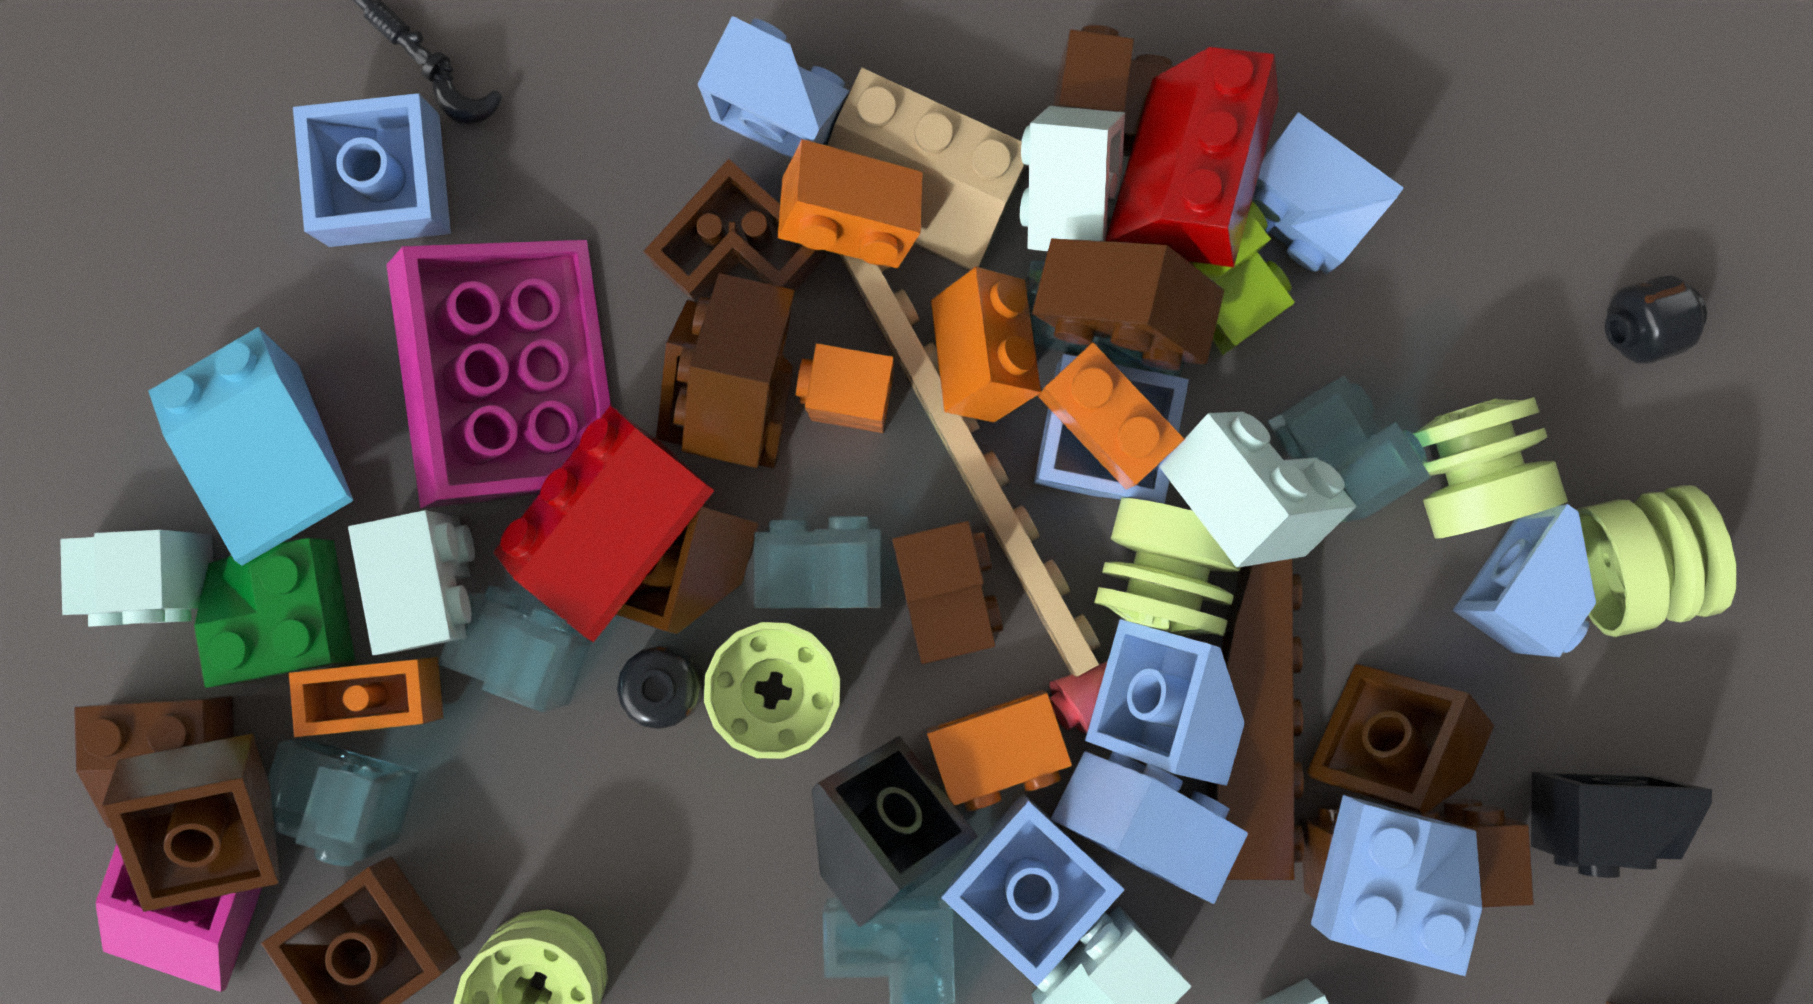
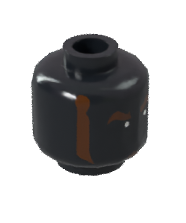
(1655, 319)
(660, 686)

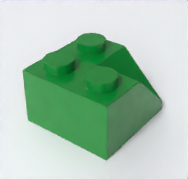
(273, 614)

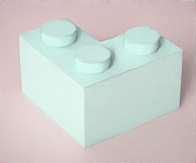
(1072, 174)
(1252, 497)
(134, 576)
(409, 579)
(1114, 967)

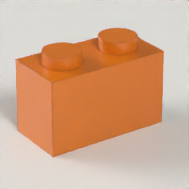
(850, 204)
(985, 345)
(846, 387)
(1110, 417)
(366, 697)
(999, 750)

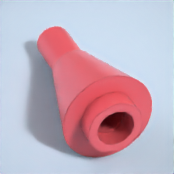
(1076, 697)

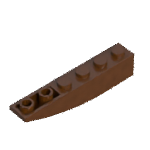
(1261, 666)

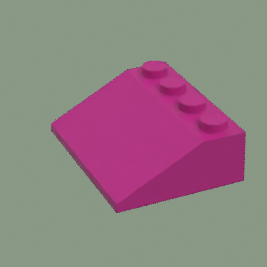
(496, 363)

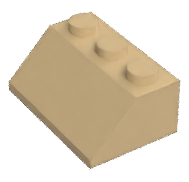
(964, 163)

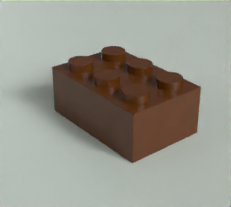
(1501, 847)

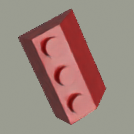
(1198, 155)
(601, 522)

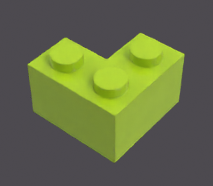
(1253, 288)

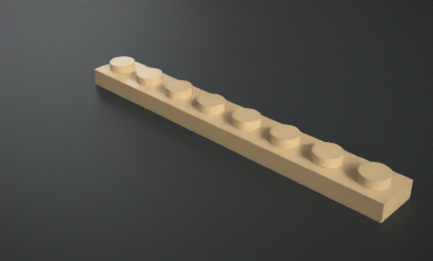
(980, 472)

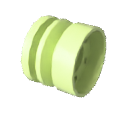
(1487, 468)
(1657, 560)
(1167, 571)
(752, 657)
(540, 943)

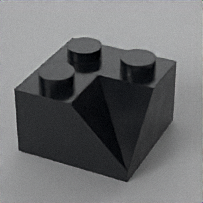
(1614, 820)
(884, 830)

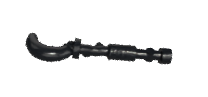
(435, 66)

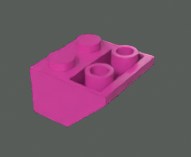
(184, 940)

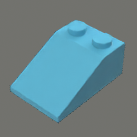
(251, 444)

